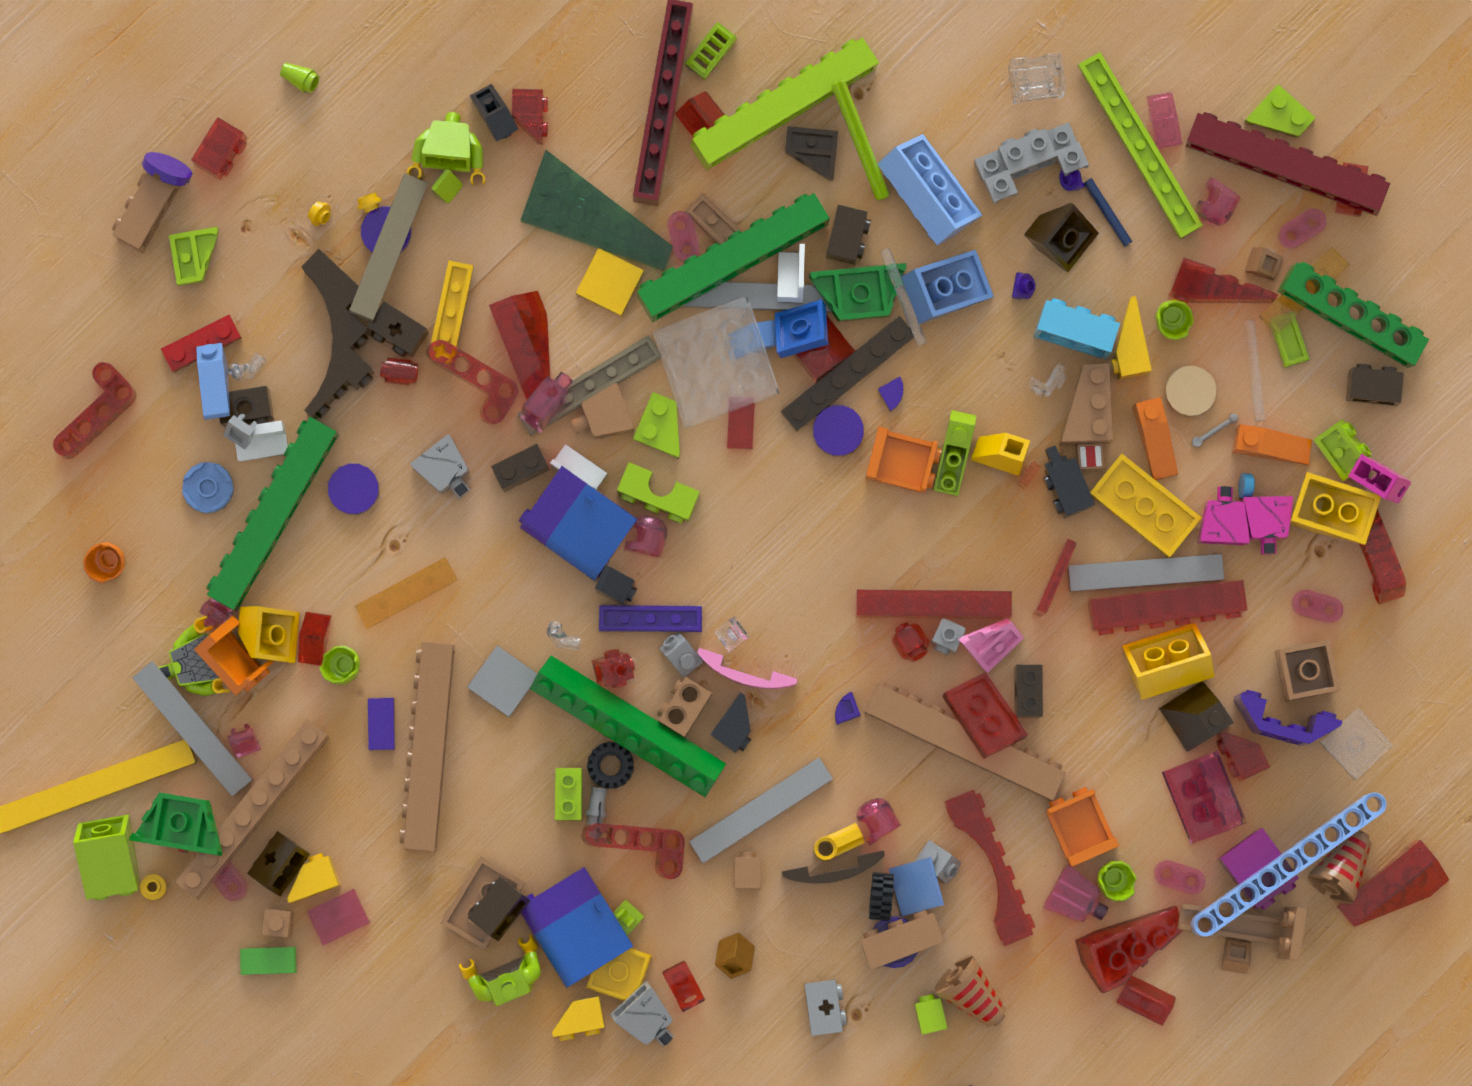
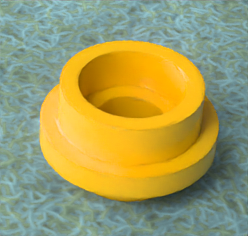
(368, 202)
(319, 213)
(161, 887)

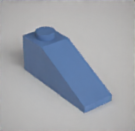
(213, 381)

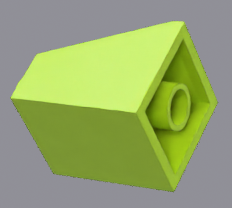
(106, 857)

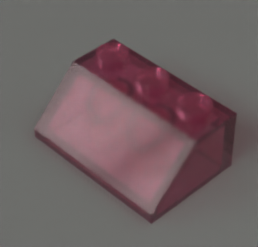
(1204, 797)

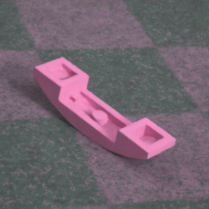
(777, 680)

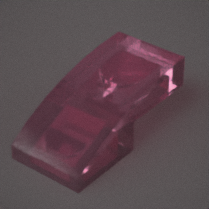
(1164, 120)

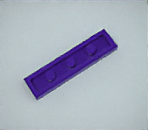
(650, 618)

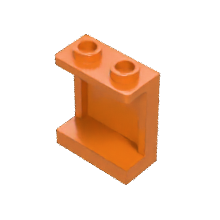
(903, 461)
(231, 659)
(1080, 827)

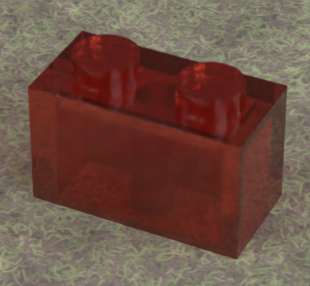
(219, 149)

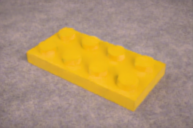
(1145, 505)

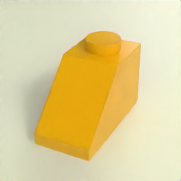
(314, 878)

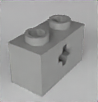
(819, 1022)

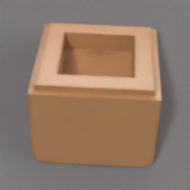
(1263, 263)
(1236, 956)

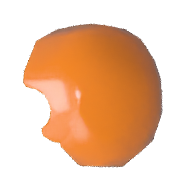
(104, 562)

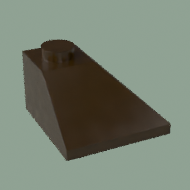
(1062, 235)
(1196, 716)

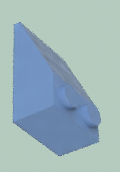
(947, 286)

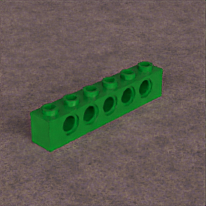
(1294, 289)

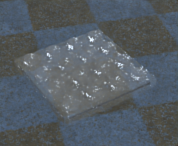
(716, 362)

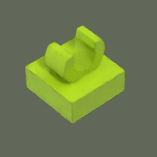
(627, 916)

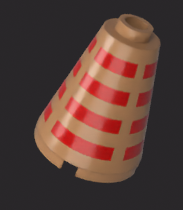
(1342, 868)
(971, 992)

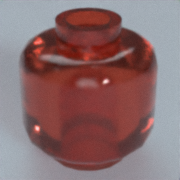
(910, 642)

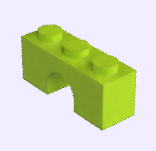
(678, 504)

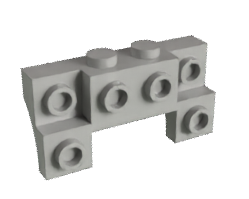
(1028, 155)

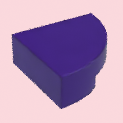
(892, 393)
(846, 709)

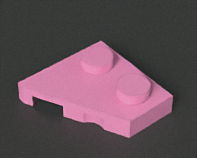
(992, 643)

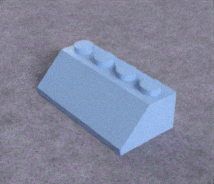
(929, 189)

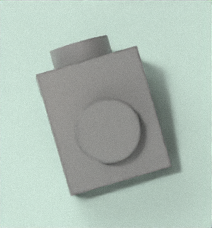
(947, 637)
(680, 654)
(944, 863)

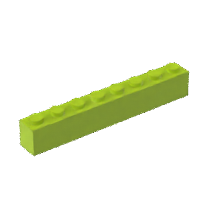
(782, 104)

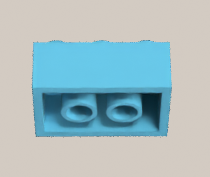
(1077, 329)

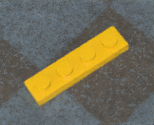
(452, 305)

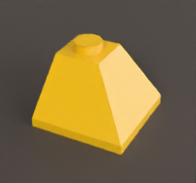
(269, 633)

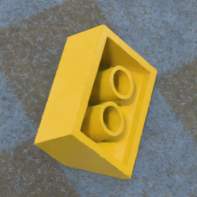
(1168, 661)

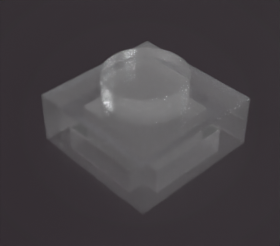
(731, 634)

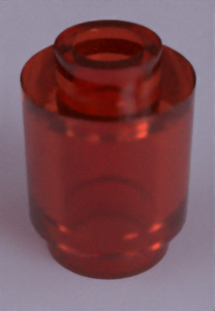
(399, 371)

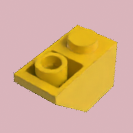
(1002, 452)
(581, 1016)

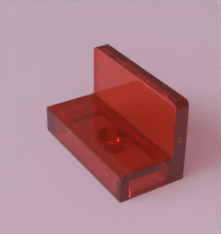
(699, 113)

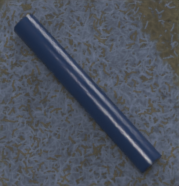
(1107, 212)

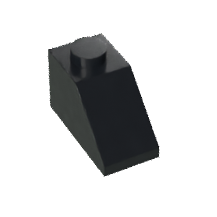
(494, 112)
(616, 586)
(734, 726)

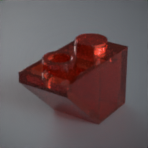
(529, 110)
(1244, 755)

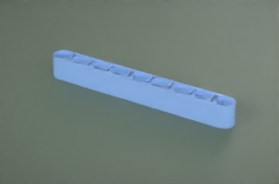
(1300, 860)

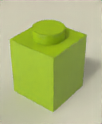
(930, 1014)

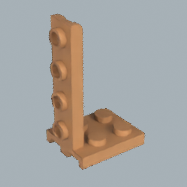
(1283, 932)

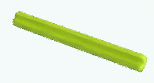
(860, 139)

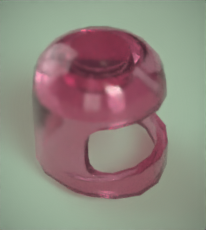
(1219, 204)
(650, 536)
(883, 813)

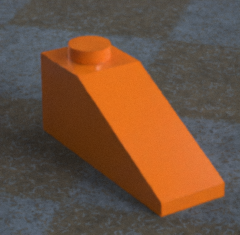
(1156, 438)
(1271, 444)

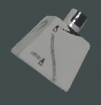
(443, 467)
(644, 1016)

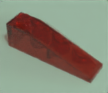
(1200, 284)
(525, 335)
(1401, 882)
(1122, 948)

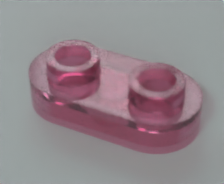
(1301, 228)
(683, 237)
(1317, 605)
(228, 876)
(1179, 877)

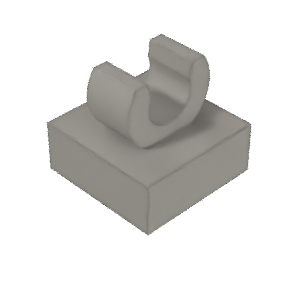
(239, 431)

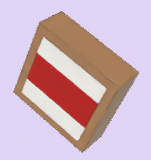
(1090, 456)

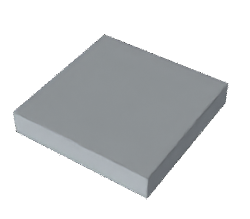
(502, 681)

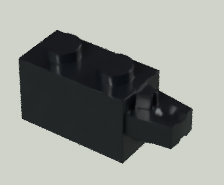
(1067, 484)

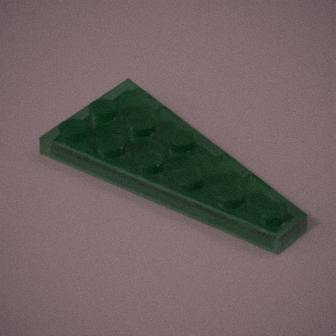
(579, 211)

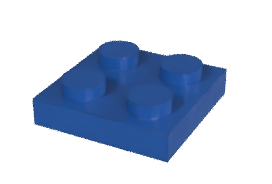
(801, 328)

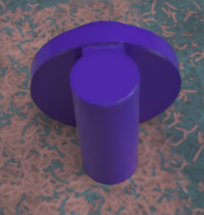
(1072, 181)
(1023, 286)

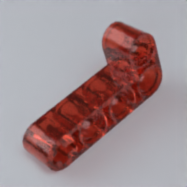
(470, 376)
(91, 414)
(1387, 574)
(632, 842)

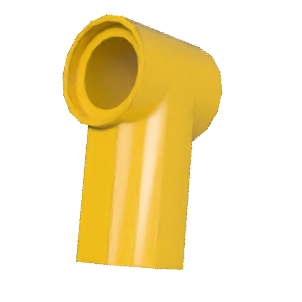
(840, 841)

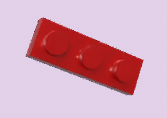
(184, 351)

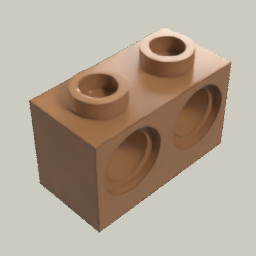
(690, 710)

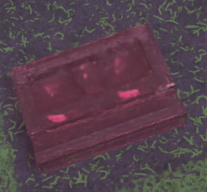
(338, 917)

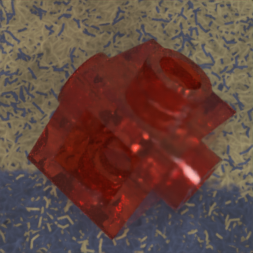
(613, 668)

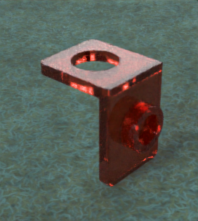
(683, 985)

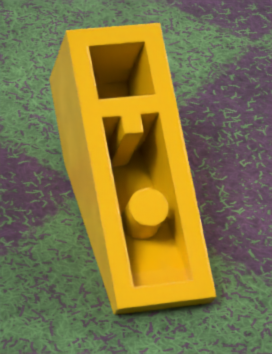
(1131, 352)

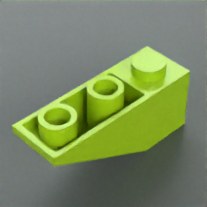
(955, 452)

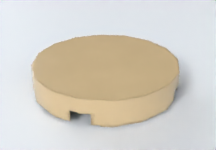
(1190, 391)

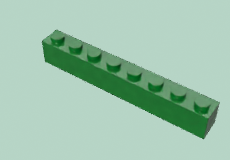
(732, 257)
(272, 514)
(627, 726)

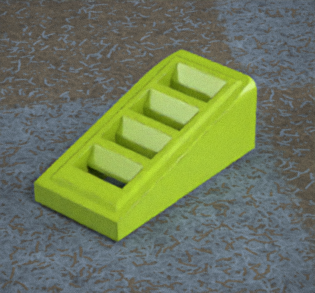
(718, 56)

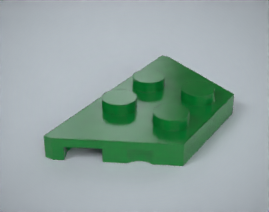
(857, 291)
(180, 824)

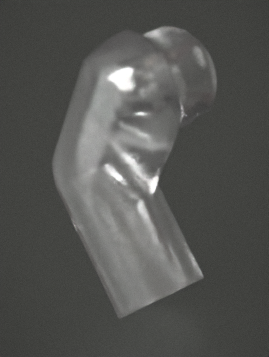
(247, 371)
(559, 637)

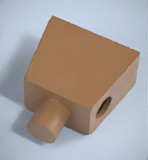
(604, 415)

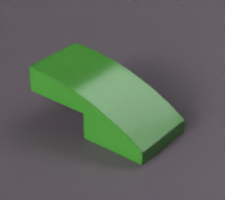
(268, 960)

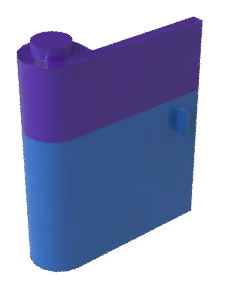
(577, 523)
(575, 927)

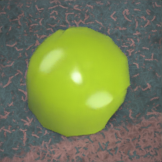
(1174, 319)
(340, 665)
(1116, 881)

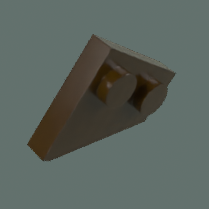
(813, 149)

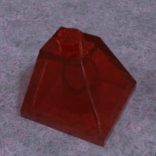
(823, 359)

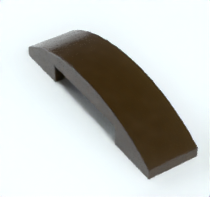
(865, 862)

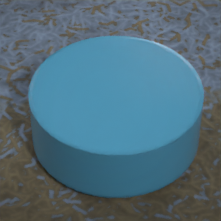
(1246, 485)

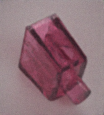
(540, 408)
(1074, 897)

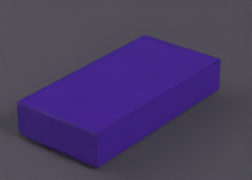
(381, 724)

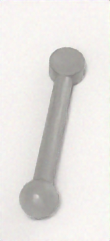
(1197, 441)

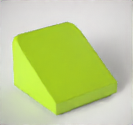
(447, 186)

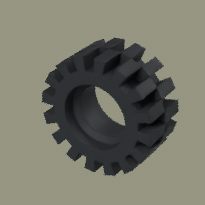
(618, 779)
(881, 896)

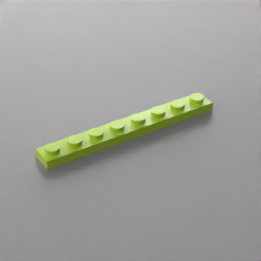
(1140, 145)

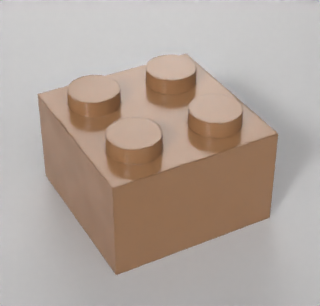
(1307, 670)

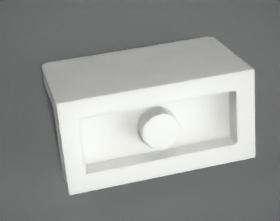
(791, 276)
(267, 441)
(579, 466)

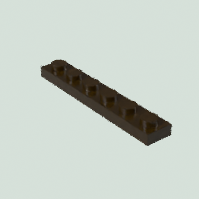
(848, 374)

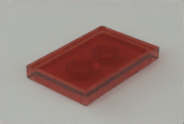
(1054, 577)
(984, 715)

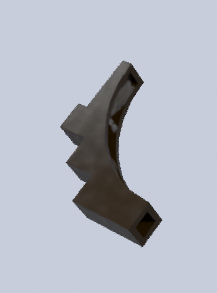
(347, 334)

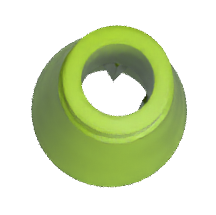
(301, 77)

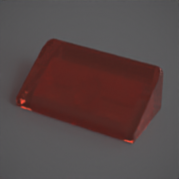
(1146, 1000)

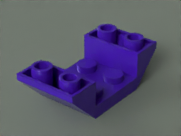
(1252, 709)

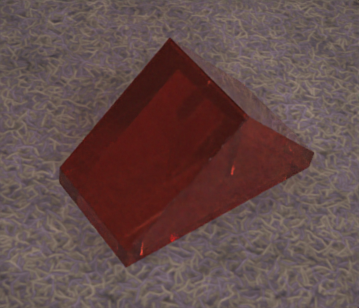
(313, 638)

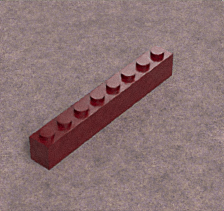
(663, 102)
(1287, 163)

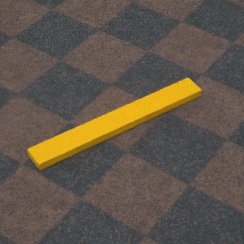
(95, 785)

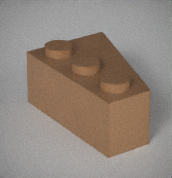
(1090, 409)

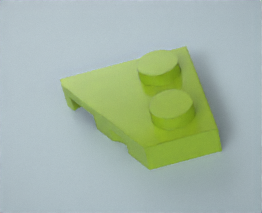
(1281, 113)
(192, 254)
(659, 426)

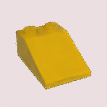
(1335, 509)

